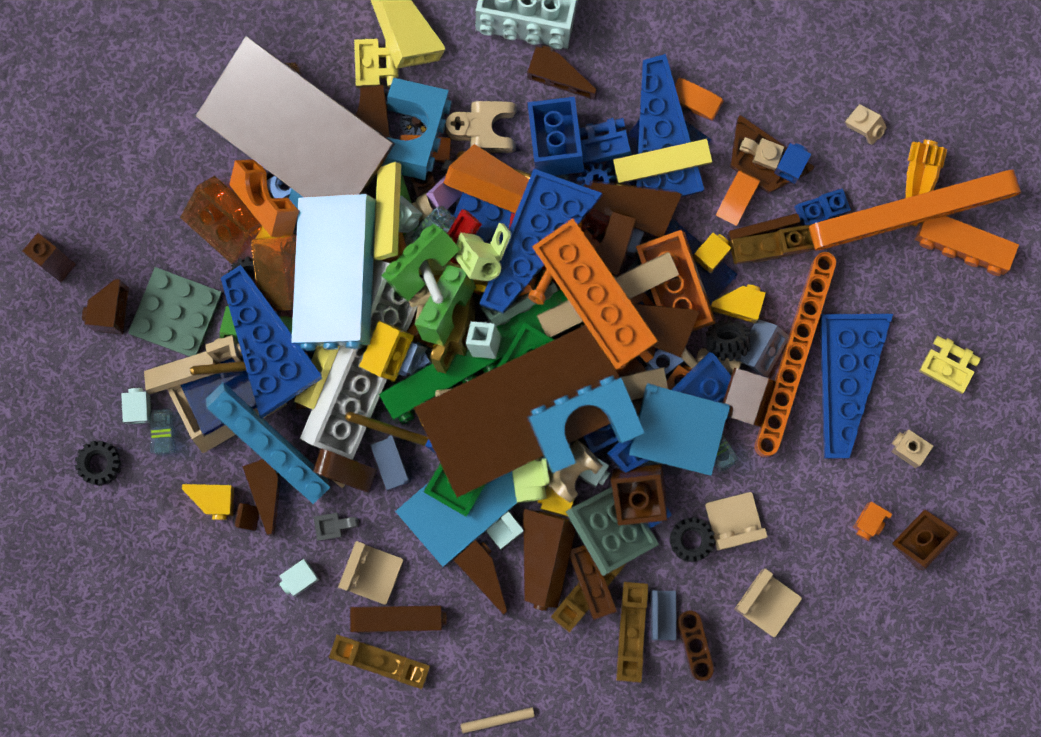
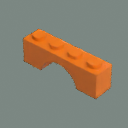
(274, 214)

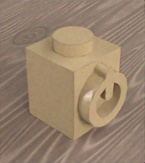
(911, 448)

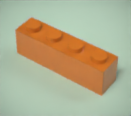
(967, 243)

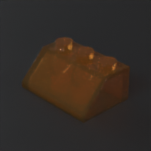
(221, 218)
(275, 269)

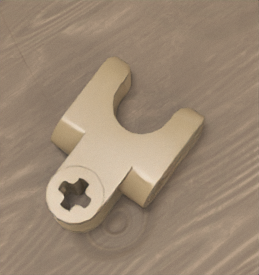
(477, 126)
(564, 480)

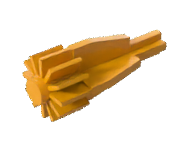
(924, 167)

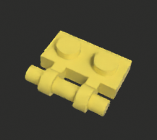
(367, 63)
(947, 371)

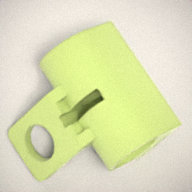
(480, 258)
(531, 481)

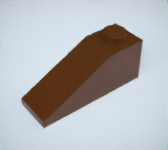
(553, 70)
(265, 488)
(481, 570)

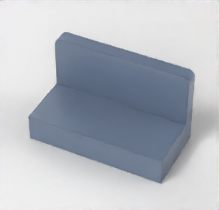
(766, 345)
(390, 463)
(663, 615)

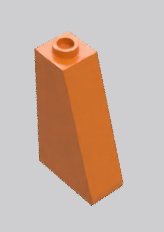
(487, 179)

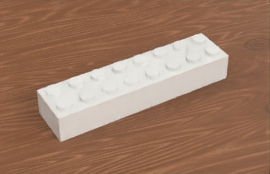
(351, 386)

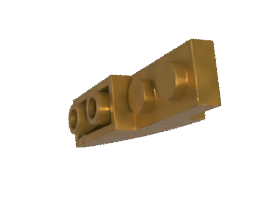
(772, 245)
(456, 342)

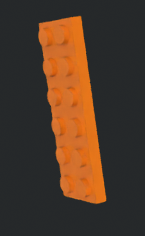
(594, 294)

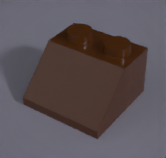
(107, 309)
(639, 495)

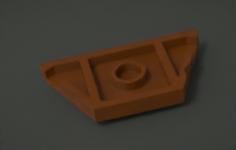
(744, 161)

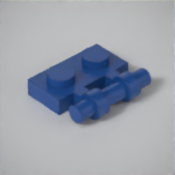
(607, 146)

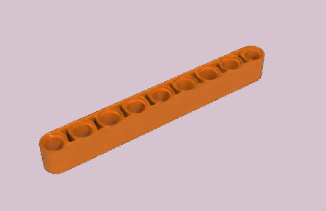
(914, 210)
(803, 345)

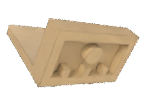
(735, 521)
(370, 573)
(768, 603)

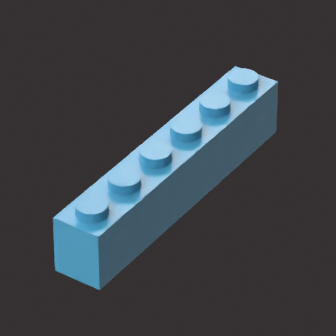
(266, 442)

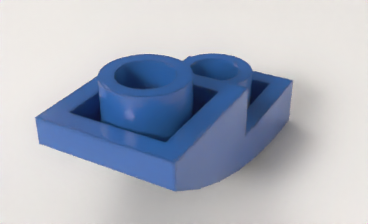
(823, 208)

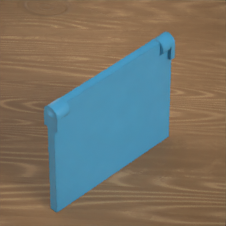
(679, 429)

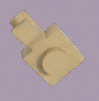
(766, 152)

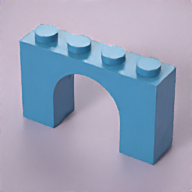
(427, 105)
(550, 422)

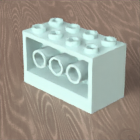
(528, 20)

